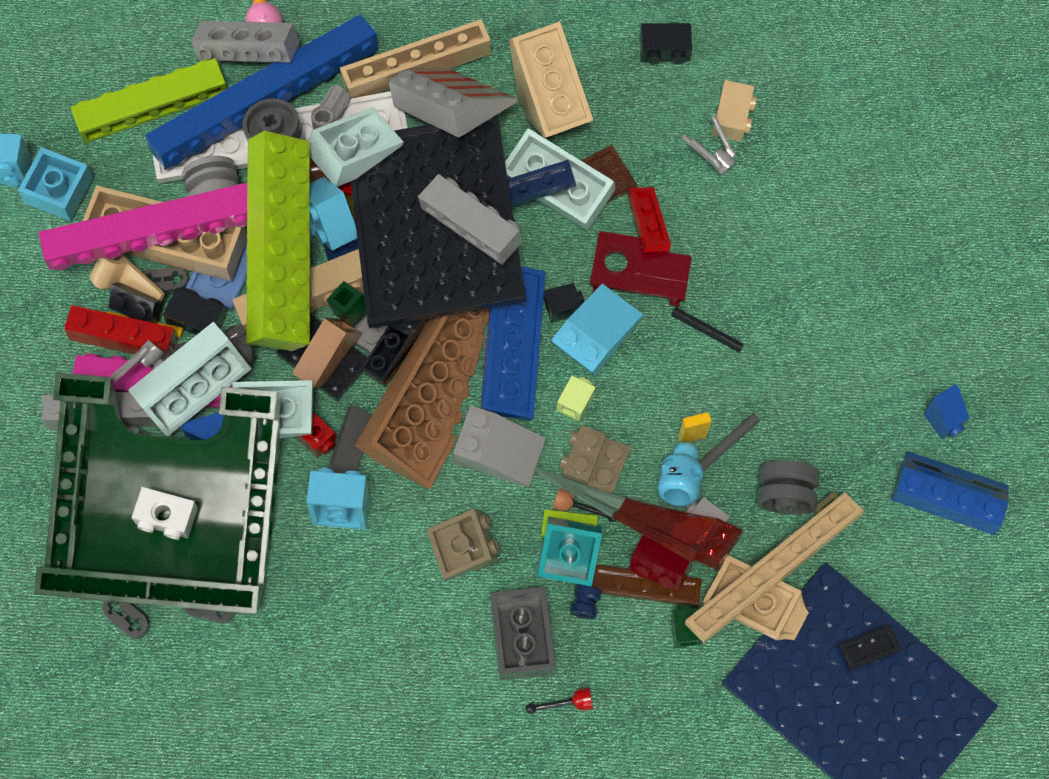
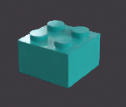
(569, 551)

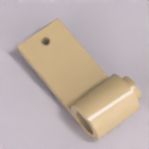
(120, 269)

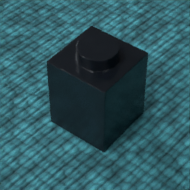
(562, 302)

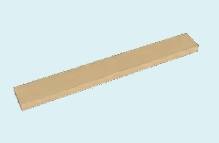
(773, 567)

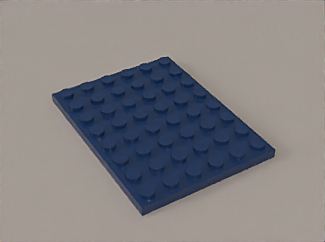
(876, 722)

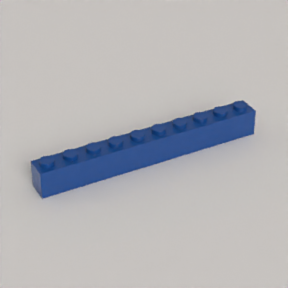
(280, 80)

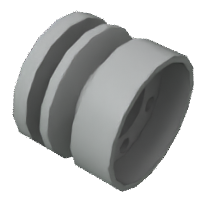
(209, 174)

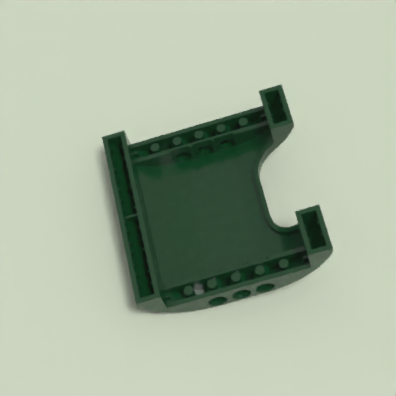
(96, 483)

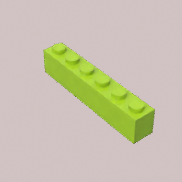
(148, 100)

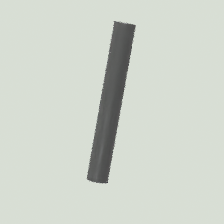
(729, 441)

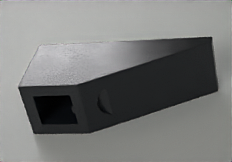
(392, 348)

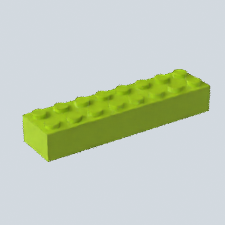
(278, 242)

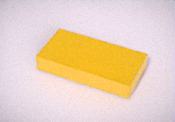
(694, 427)

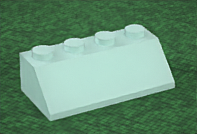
(189, 379)

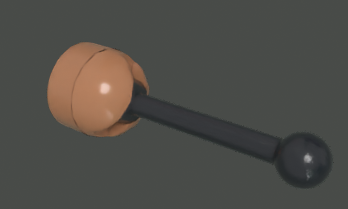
(565, 501)

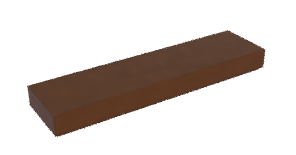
(627, 584)

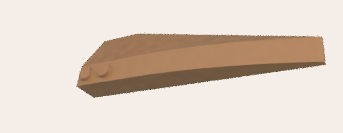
(424, 399)

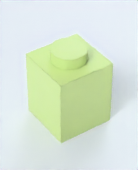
(576, 398)

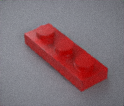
(649, 219)

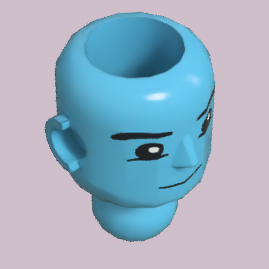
(681, 476)

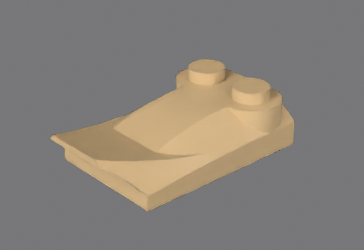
(775, 614)

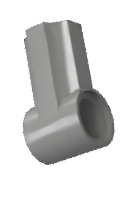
(330, 107)

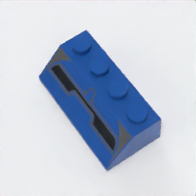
(951, 493)

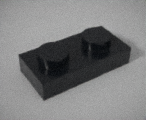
(133, 303)

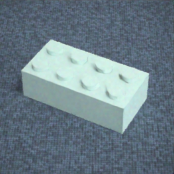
(577, 204)

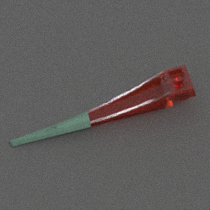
(686, 534)

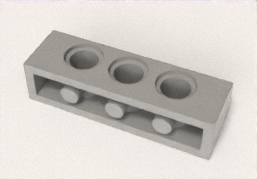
(245, 41)

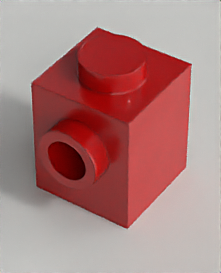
(322, 438)

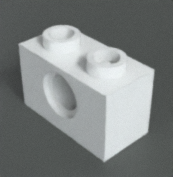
(152, 502)

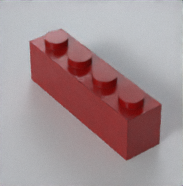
(116, 331)

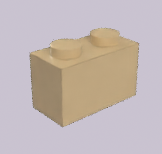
(734, 108)

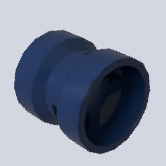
(585, 602)

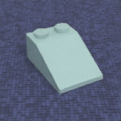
(352, 145)
(294, 403)

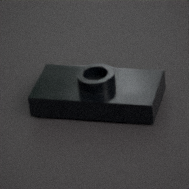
(869, 648)

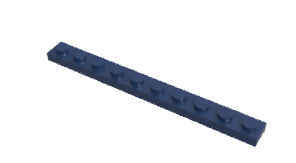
(522, 189)

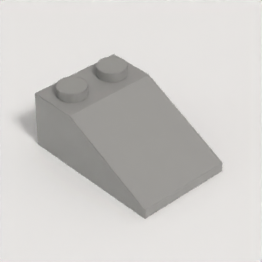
(498, 447)

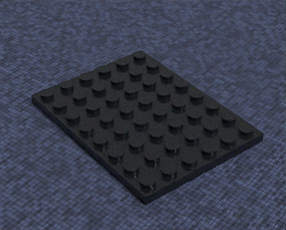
(408, 257)

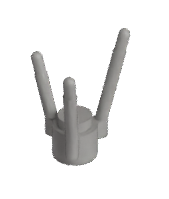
(720, 160)
(147, 355)

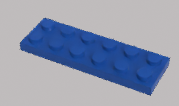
(514, 352)

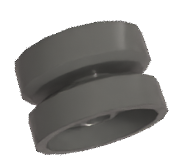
(272, 116)
(788, 487)

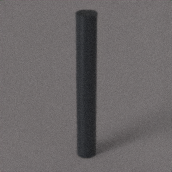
(707, 329)

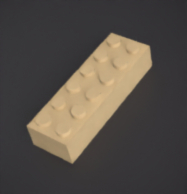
(207, 254)

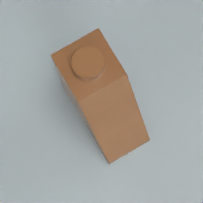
(326, 351)

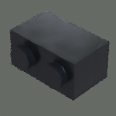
(665, 42)
(193, 312)

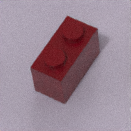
(659, 564)

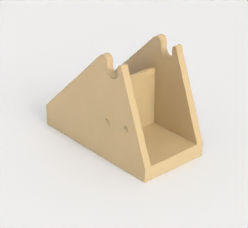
(548, 81)

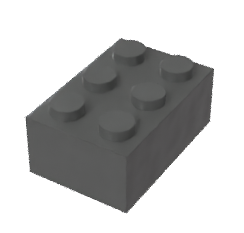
(522, 633)

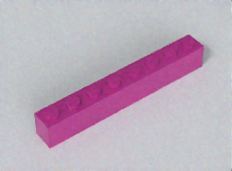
(144, 227)

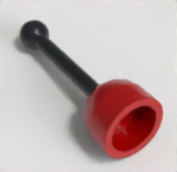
(581, 700)

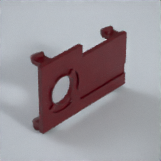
(646, 273)

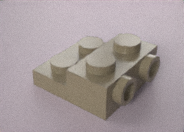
(594, 459)
(463, 544)

